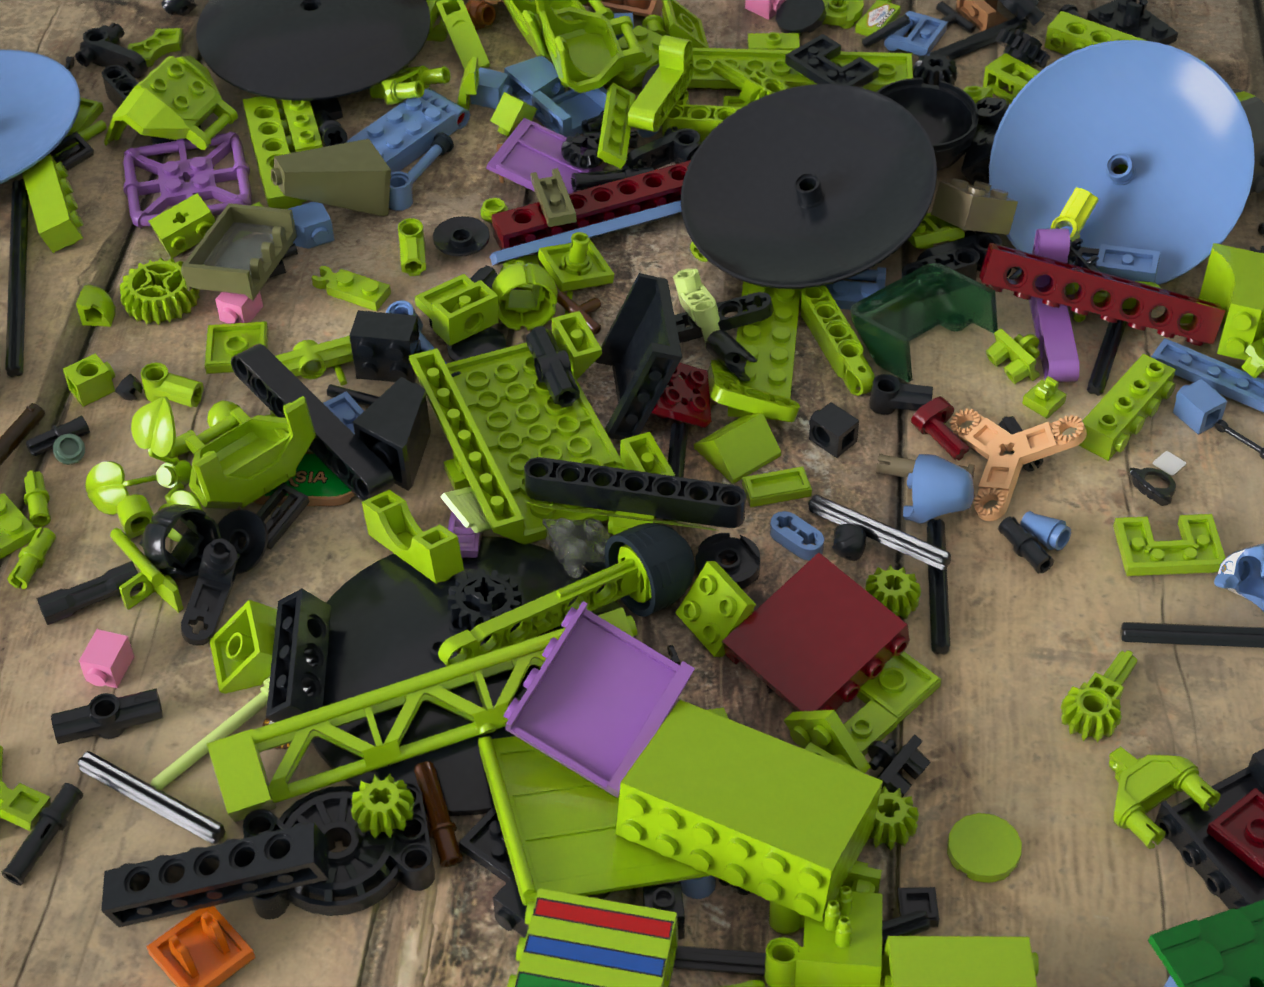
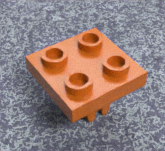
(201, 950)

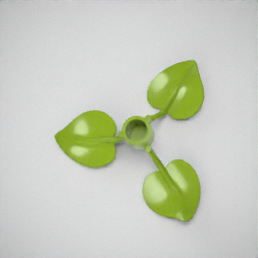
(153, 430)

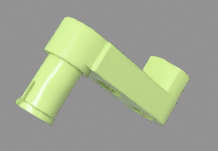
(697, 301)

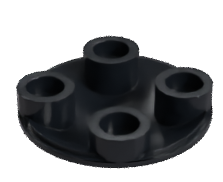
(479, 343)

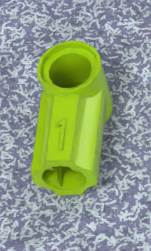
(412, 246)
(160, 383)

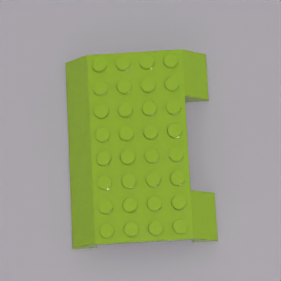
(504, 417)

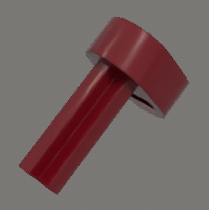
(931, 420)

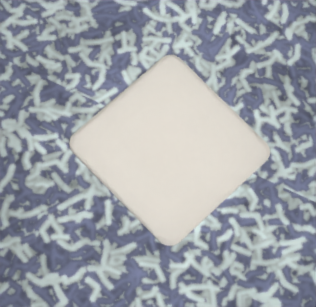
(1169, 463)

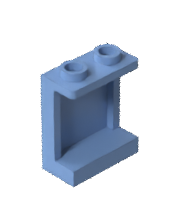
(568, 110)

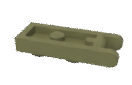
(554, 199)

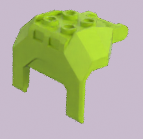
(527, 20)
(586, 45)
(173, 104)
(250, 457)

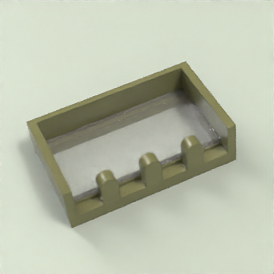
(240, 250)

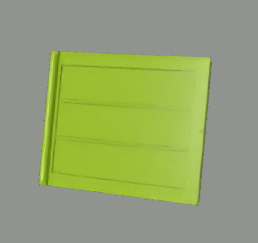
(565, 827)

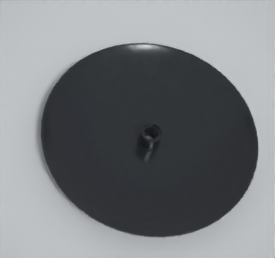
(310, 45)
(809, 186)

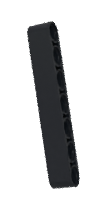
(333, 440)
(635, 492)

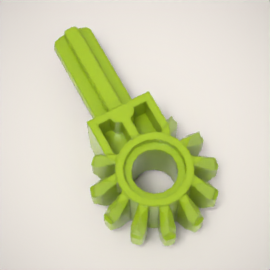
(753, 86)
(1096, 705)

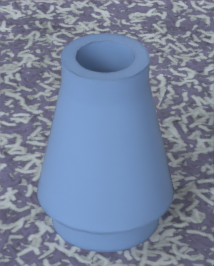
(1049, 531)

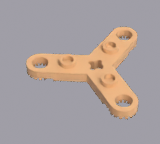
(1003, 470)

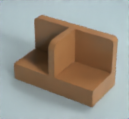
(981, 12)

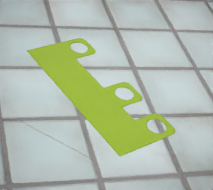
(610, 514)

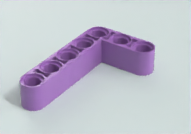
(1050, 323)

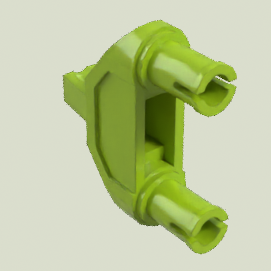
(409, 83)
(1150, 782)

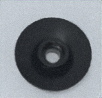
(461, 236)
(241, 527)

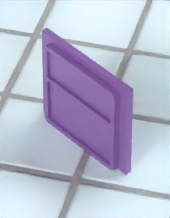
(533, 150)

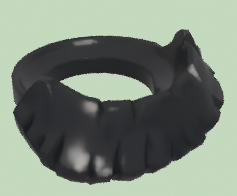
(1159, 495)

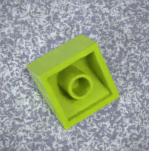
(244, 647)

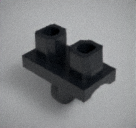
(907, 757)

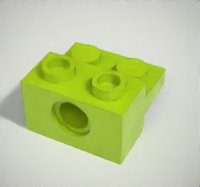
(459, 308)

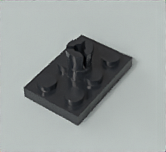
(1133, 20)

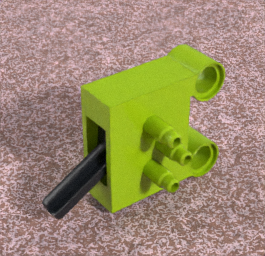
(841, 948)

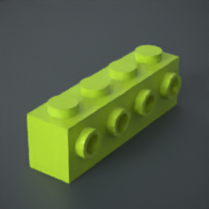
(53, 203)
(1127, 406)

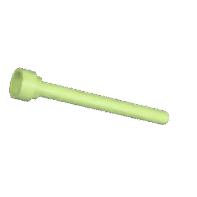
(222, 731)

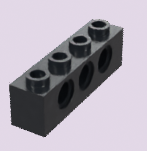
(298, 656)

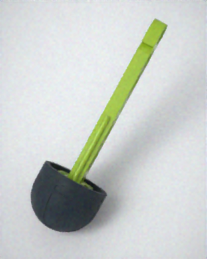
(644, 568)

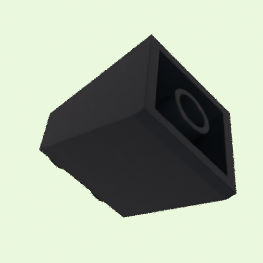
(397, 429)

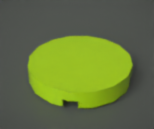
(984, 847)

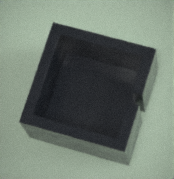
(383, 345)

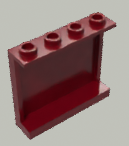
(818, 638)

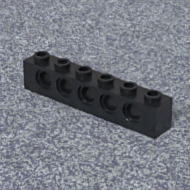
(216, 874)

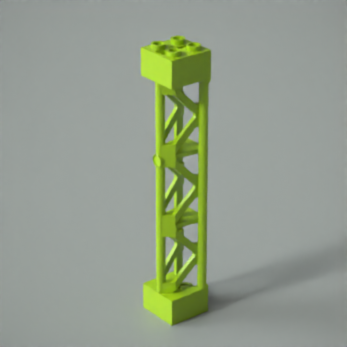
(239, 759)

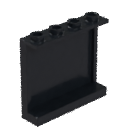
(642, 352)
(1221, 869)

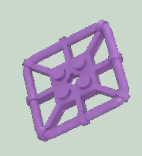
(174, 173)

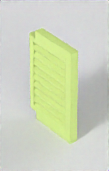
(467, 509)

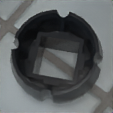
(196, 533)

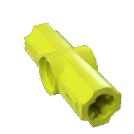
(1076, 212)

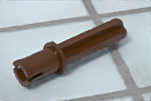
(442, 828)

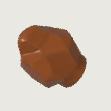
(480, 13)

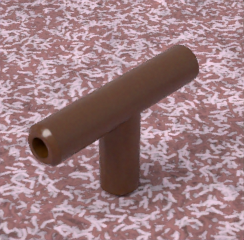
(585, 308)

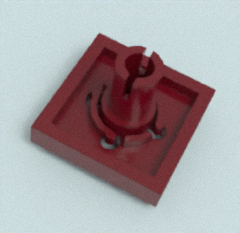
(679, 398)

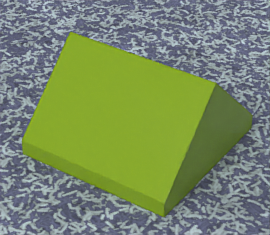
(683, 24)
(740, 447)

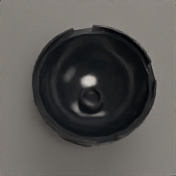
(944, 113)

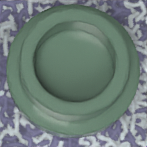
(69, 449)

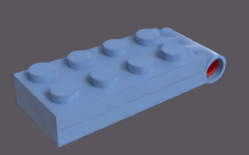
(411, 128)

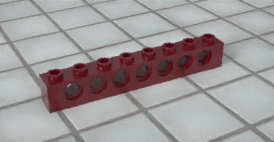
(593, 205)
(1206, 314)

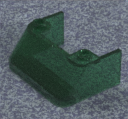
(916, 305)

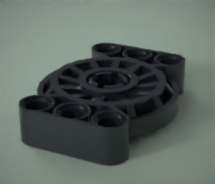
(359, 873)

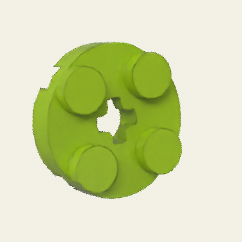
(843, 15)

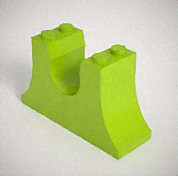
(1236, 283)

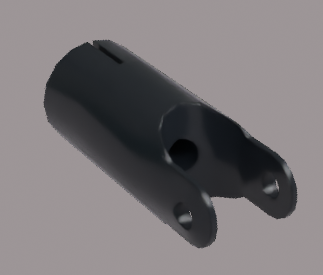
(729, 353)

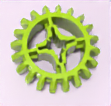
(157, 292)

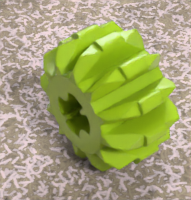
(895, 590)
(382, 806)
(894, 819)

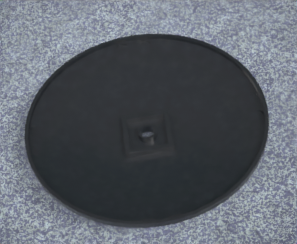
(391, 628)

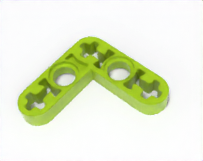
(726, 390)

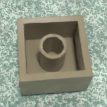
(974, 206)

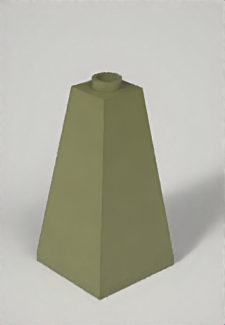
(337, 175)

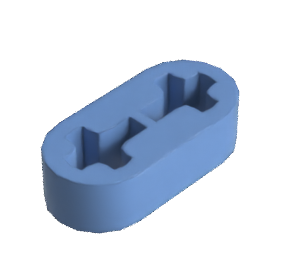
(795, 536)

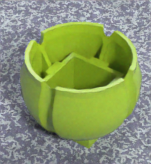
(525, 307)

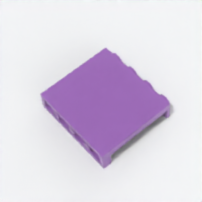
(596, 699)

